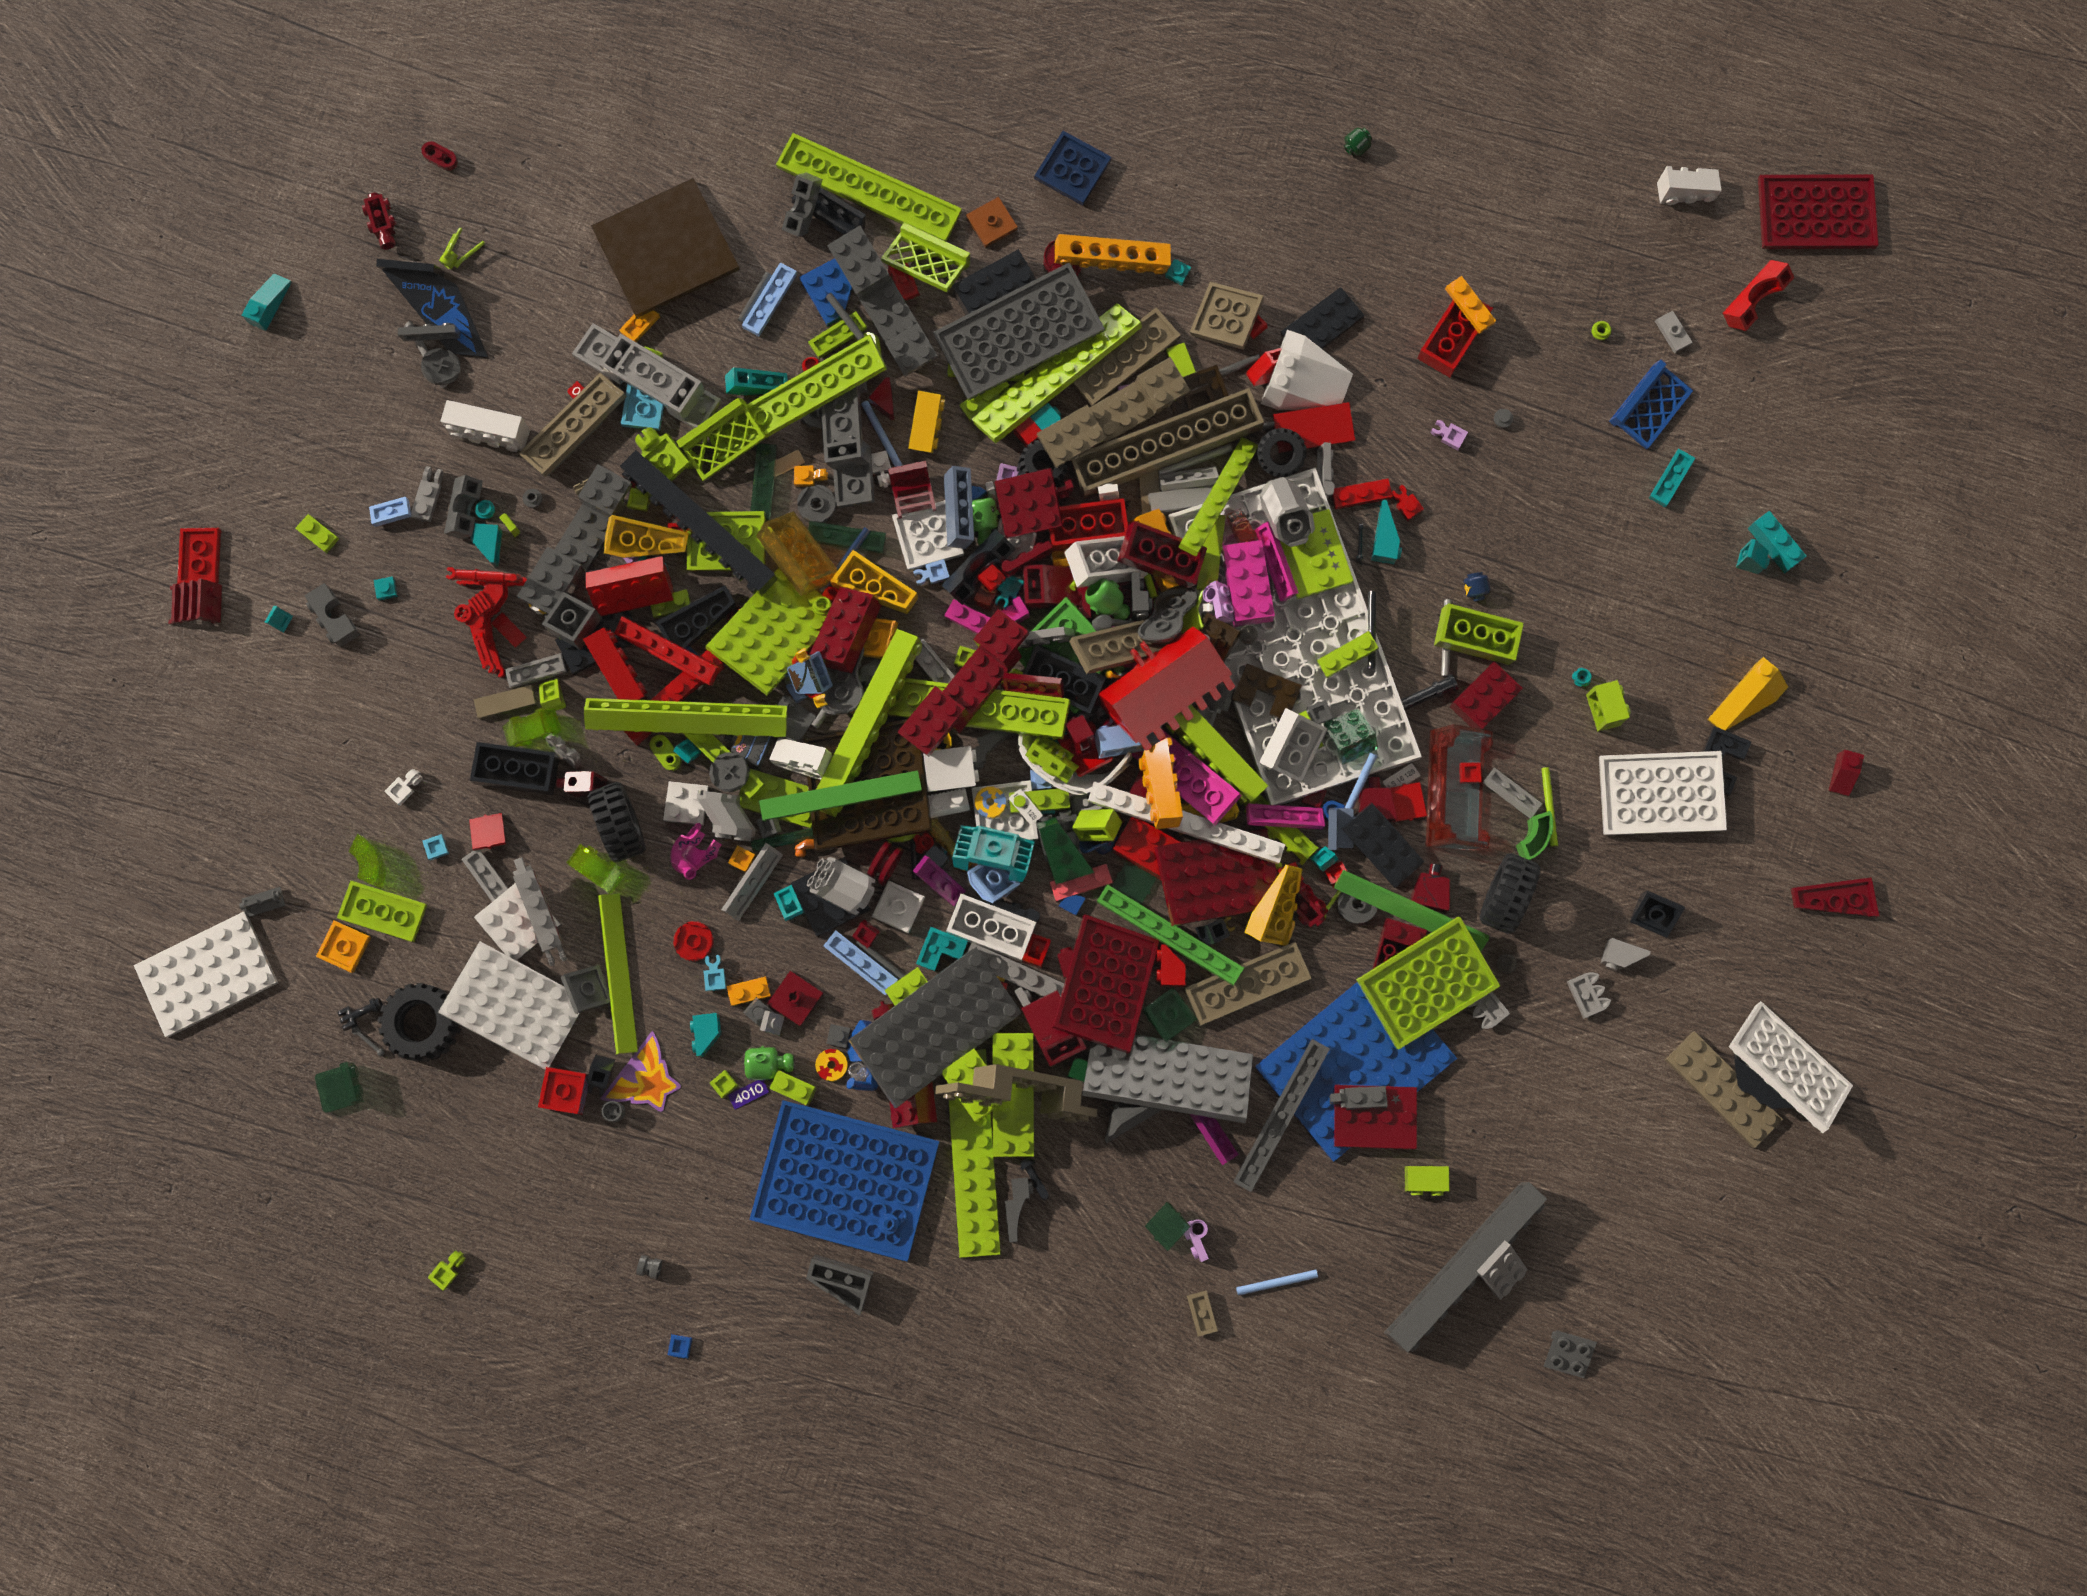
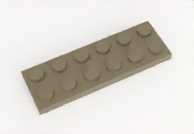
(1127, 358)
(572, 425)
(1111, 647)
(1258, 981)
(1718, 1087)

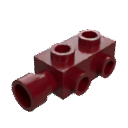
(380, 222)
(1306, 902)

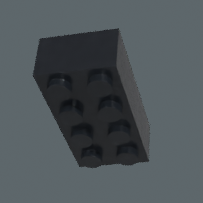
(992, 282)
(1078, 686)
(514, 768)

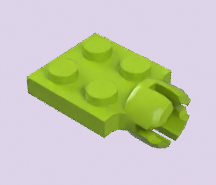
(662, 453)

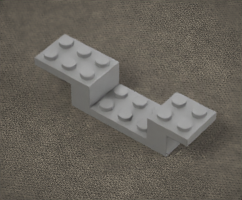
(649, 373)

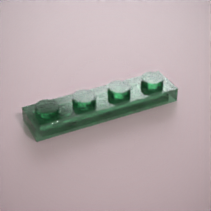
(764, 479)
(845, 536)

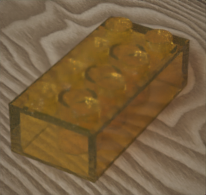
(796, 553)

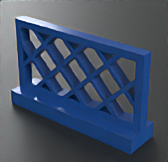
(1637, 396)

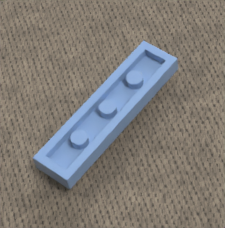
(769, 299)
(860, 962)

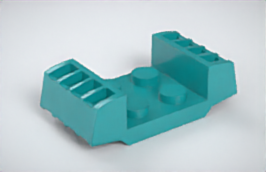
(993, 849)

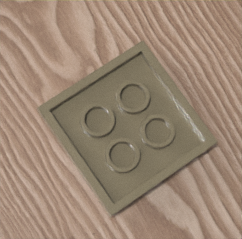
(1227, 315)

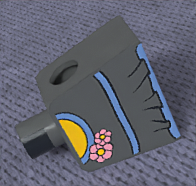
(750, 747)

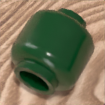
(1357, 141)

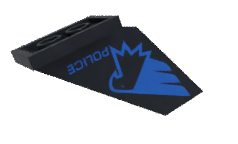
(435, 302)

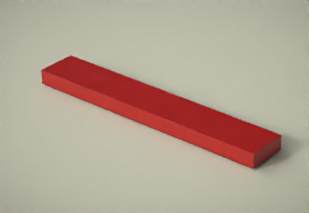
(667, 650)

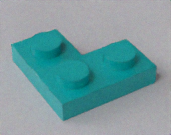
(938, 943)

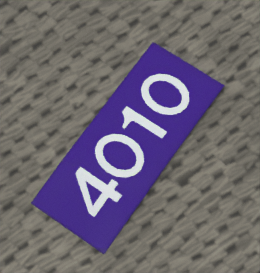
(748, 1093)

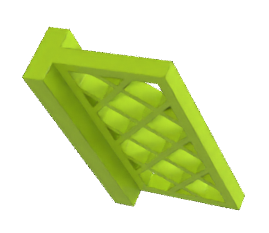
(934, 248)
(716, 423)

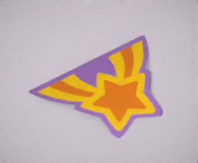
(643, 1078)

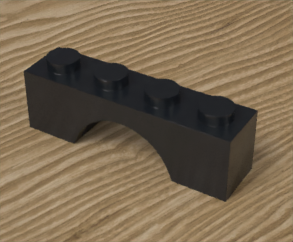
(964, 579)

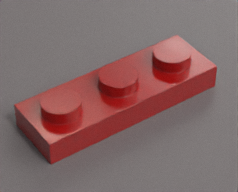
(1362, 493)

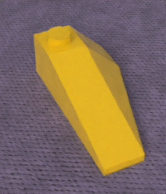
(636, 538)
(1753, 693)
(1273, 916)

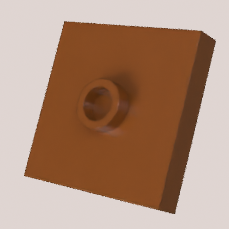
(991, 222)

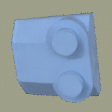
(991, 882)

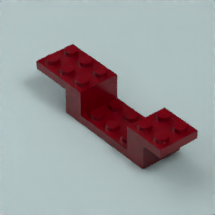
(970, 686)

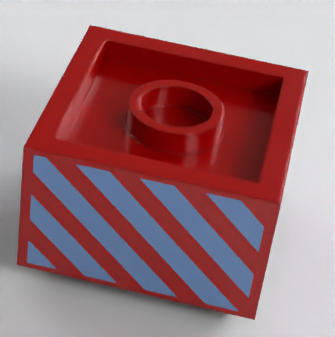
(564, 1091)

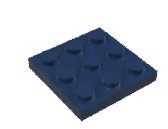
(1072, 168)

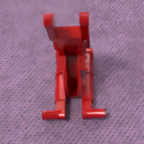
(482, 608)

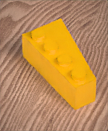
(864, 576)

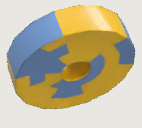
(994, 810)

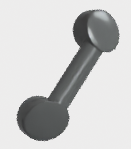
(1104, 622)

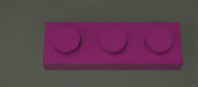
(939, 880)
(1215, 1137)

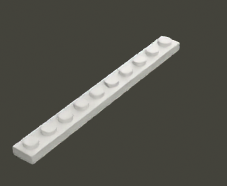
(1190, 824)

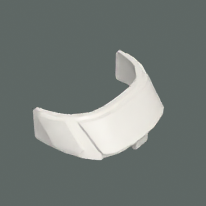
(1076, 784)

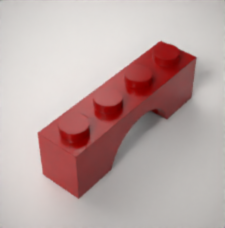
(1770, 279)

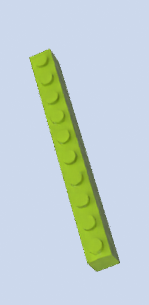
(871, 712)
(685, 717)

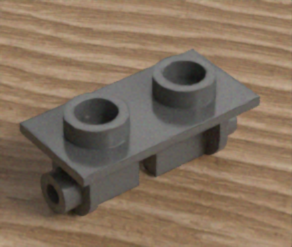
(262, 902)

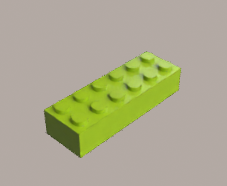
(1218, 755)
(1015, 1118)

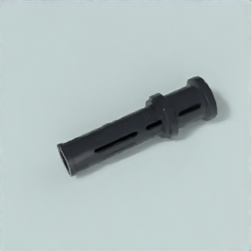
(1436, 689)

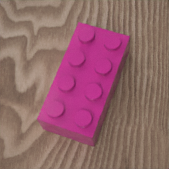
(1248, 583)

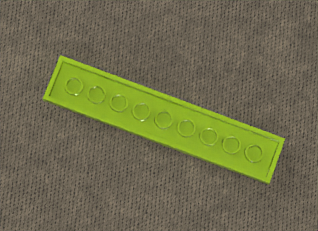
(869, 187)
(1054, 376)
(807, 392)
(1001, 711)
(974, 1181)

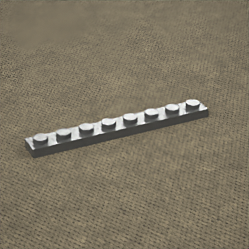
(1281, 1115)

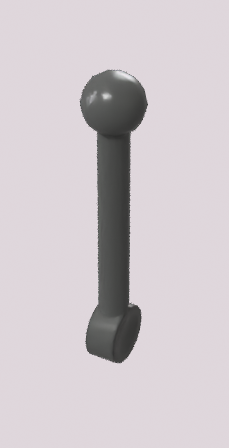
(357, 1031)

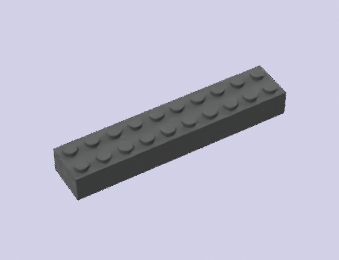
(1463, 1266)

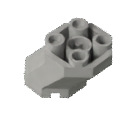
(1287, 511)
(726, 815)
(841, 885)

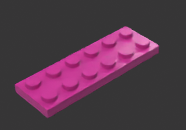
(1200, 784)

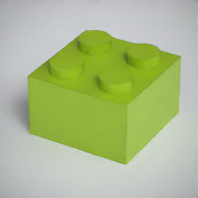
(1608, 705)

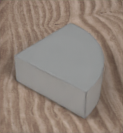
(991, 491)

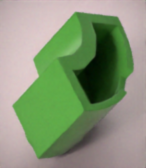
(1538, 835)

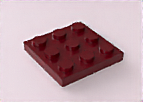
(1028, 503)

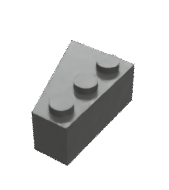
(841, 1280)

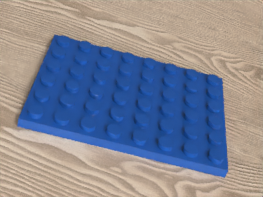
(1357, 1056)
(840, 1176)

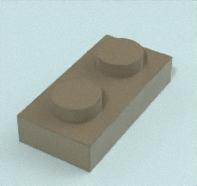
(1202, 1313)

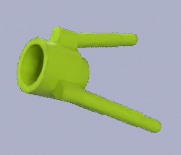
(449, 258)

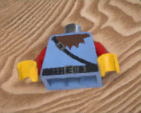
(809, 676)

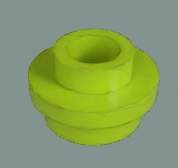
(1601, 325)
(821, 601)

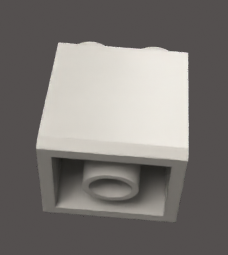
(951, 769)

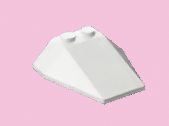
(1305, 377)

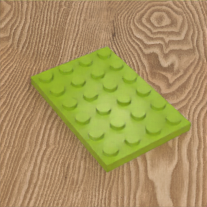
(768, 634)
(1428, 982)

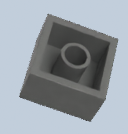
(572, 620)

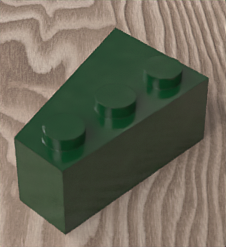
(1062, 853)

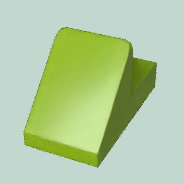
(551, 695)

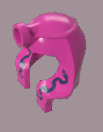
(686, 857)

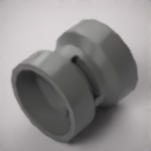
(610, 1108)
(649, 1267)

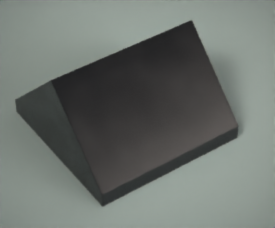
(1656, 913)

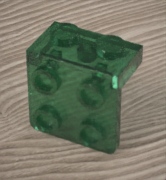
(1352, 736)
(339, 1087)

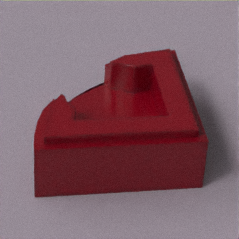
(1315, 799)

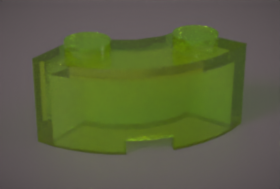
(524, 729)
(369, 861)
(595, 868)

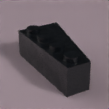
(696, 619)

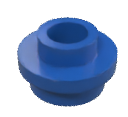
(895, 1223)

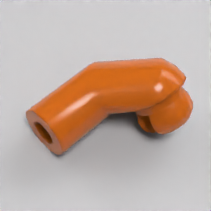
(803, 846)

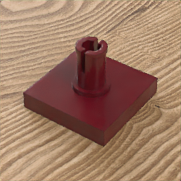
(795, 998)

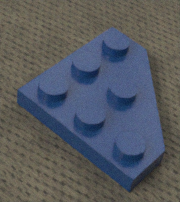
(825, 280)

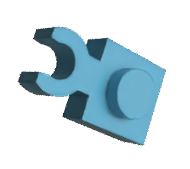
(714, 977)

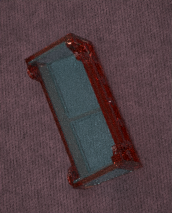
(1453, 807)

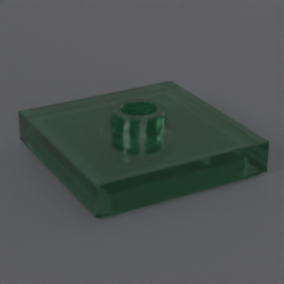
(1169, 1014)

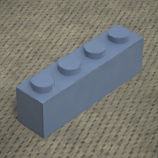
(958, 507)

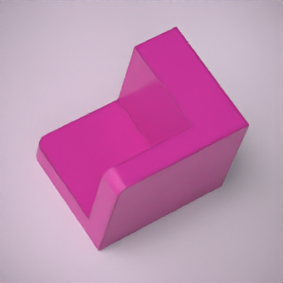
(1017, 611)

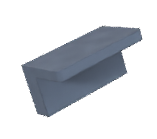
(1336, 836)

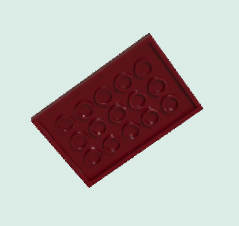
(1818, 211)
(1211, 880)
(1106, 984)

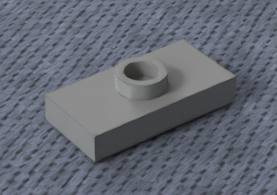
(1673, 332)

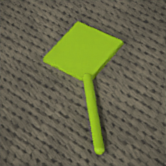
(1193, 617)

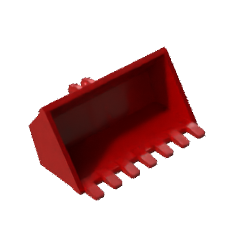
(1165, 686)

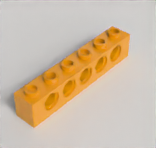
(1120, 248)

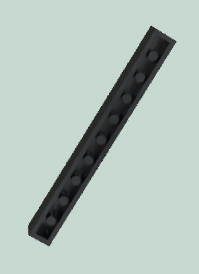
(698, 523)

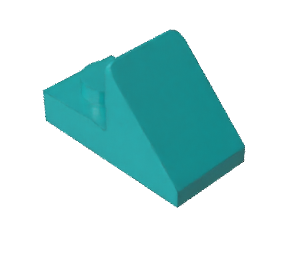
(788, 903)

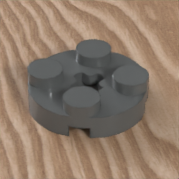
(814, 494)
(1352, 915)

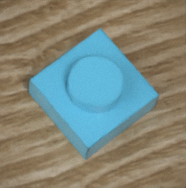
(435, 847)

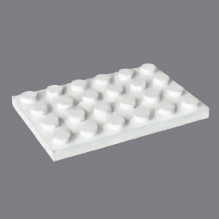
(1662, 793)
(205, 974)
(511, 1006)
(1791, 1067)

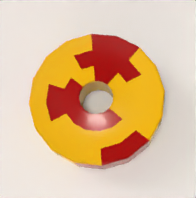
(823, 1060)

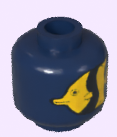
(1476, 586)

